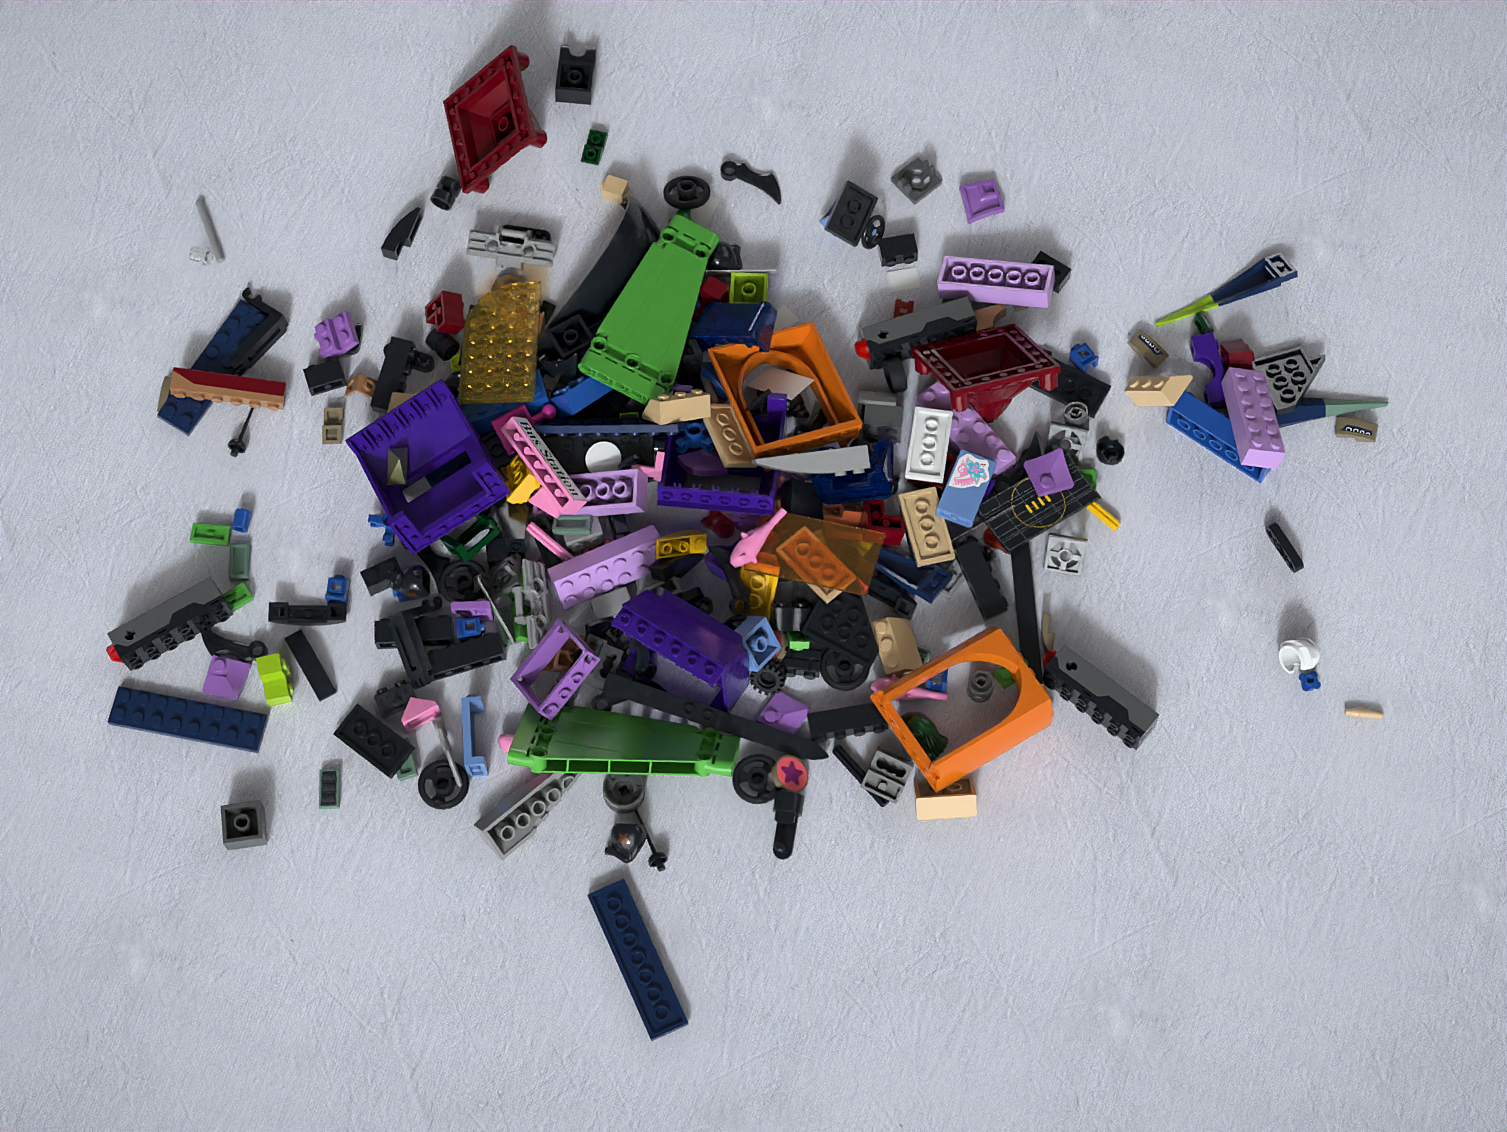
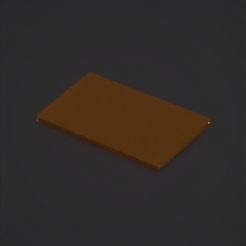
(819, 553)

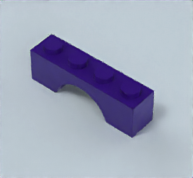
(1205, 350)

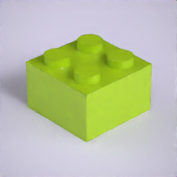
(749, 287)

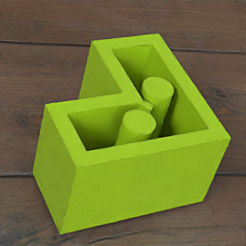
(274, 675)

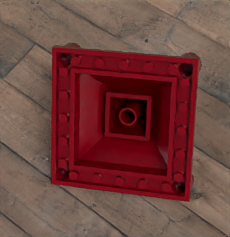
(491, 120)
(987, 368)

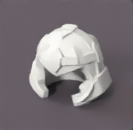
(1298, 652)

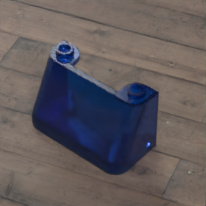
(735, 324)
(872, 485)

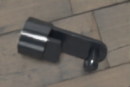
(787, 809)

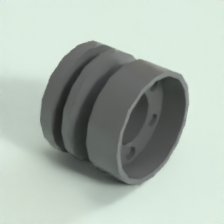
(631, 800)

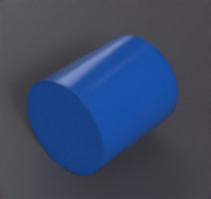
(241, 520)

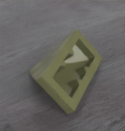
(397, 466)

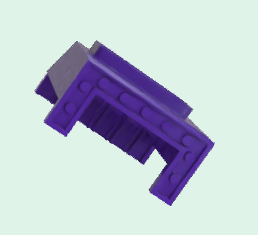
(434, 433)
(763, 502)
(689, 640)

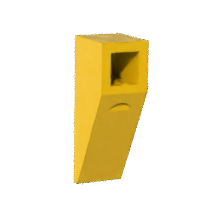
(681, 543)

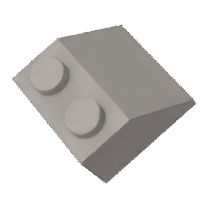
(873, 397)

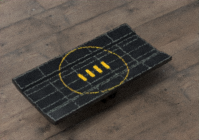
(1031, 513)

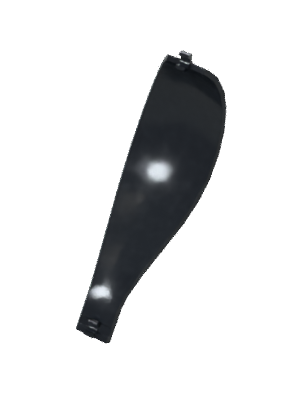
(610, 273)

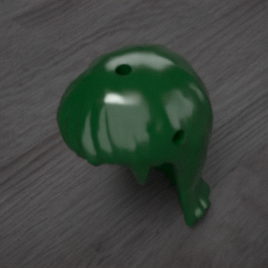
(925, 733)

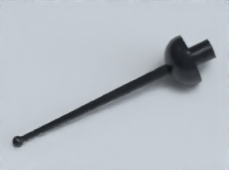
(237, 445)
(657, 859)

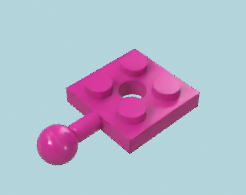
(548, 412)

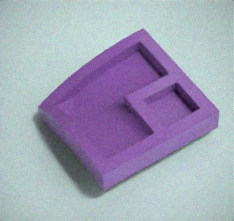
(981, 200)
(702, 463)
(1049, 473)
(474, 609)
(226, 678)
(784, 713)

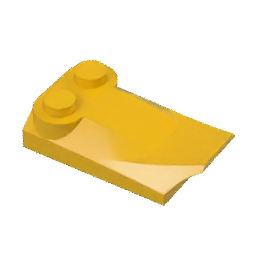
(521, 481)
(762, 593)

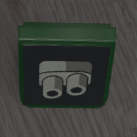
(1203, 324)

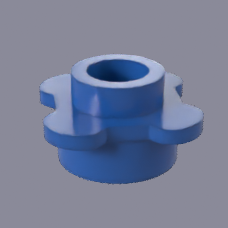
(1306, 686)

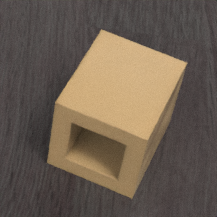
(614, 189)

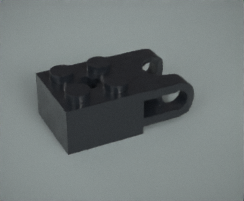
(575, 76)

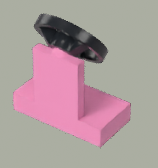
(633, 463)

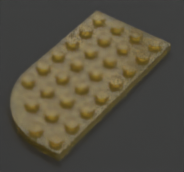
(501, 346)

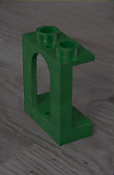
(457, 547)

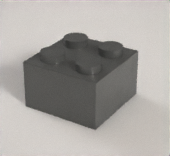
(882, 423)
(243, 825)

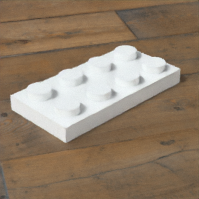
(929, 444)

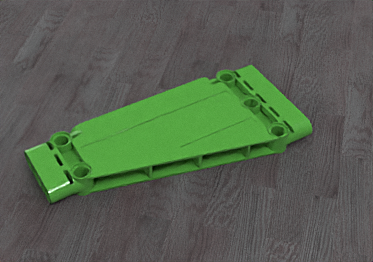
(652, 315)
(619, 744)

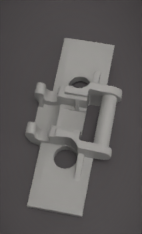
(511, 253)
(540, 602)

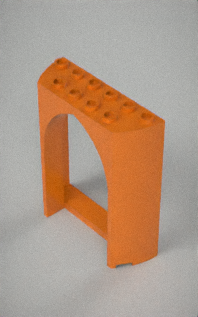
(805, 354)
(1029, 716)

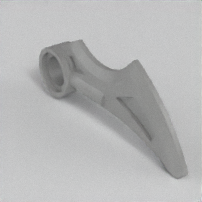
(442, 735)

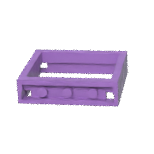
(539, 660)

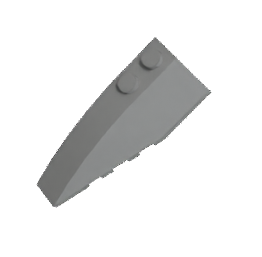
(820, 462)
(521, 813)

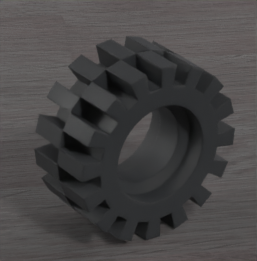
(769, 686)

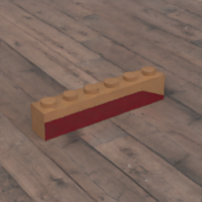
(228, 388)

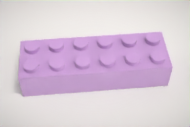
(996, 281)
(1253, 418)
(969, 430)
(609, 493)
(604, 567)

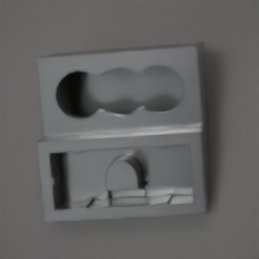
(609, 661)
(887, 774)

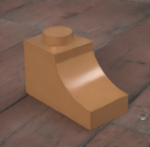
(989, 316)

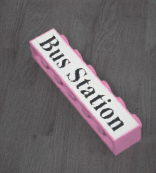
(544, 465)

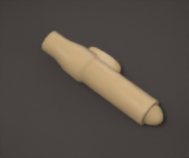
(1362, 712)

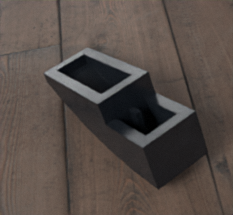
(402, 234)
(677, 566)

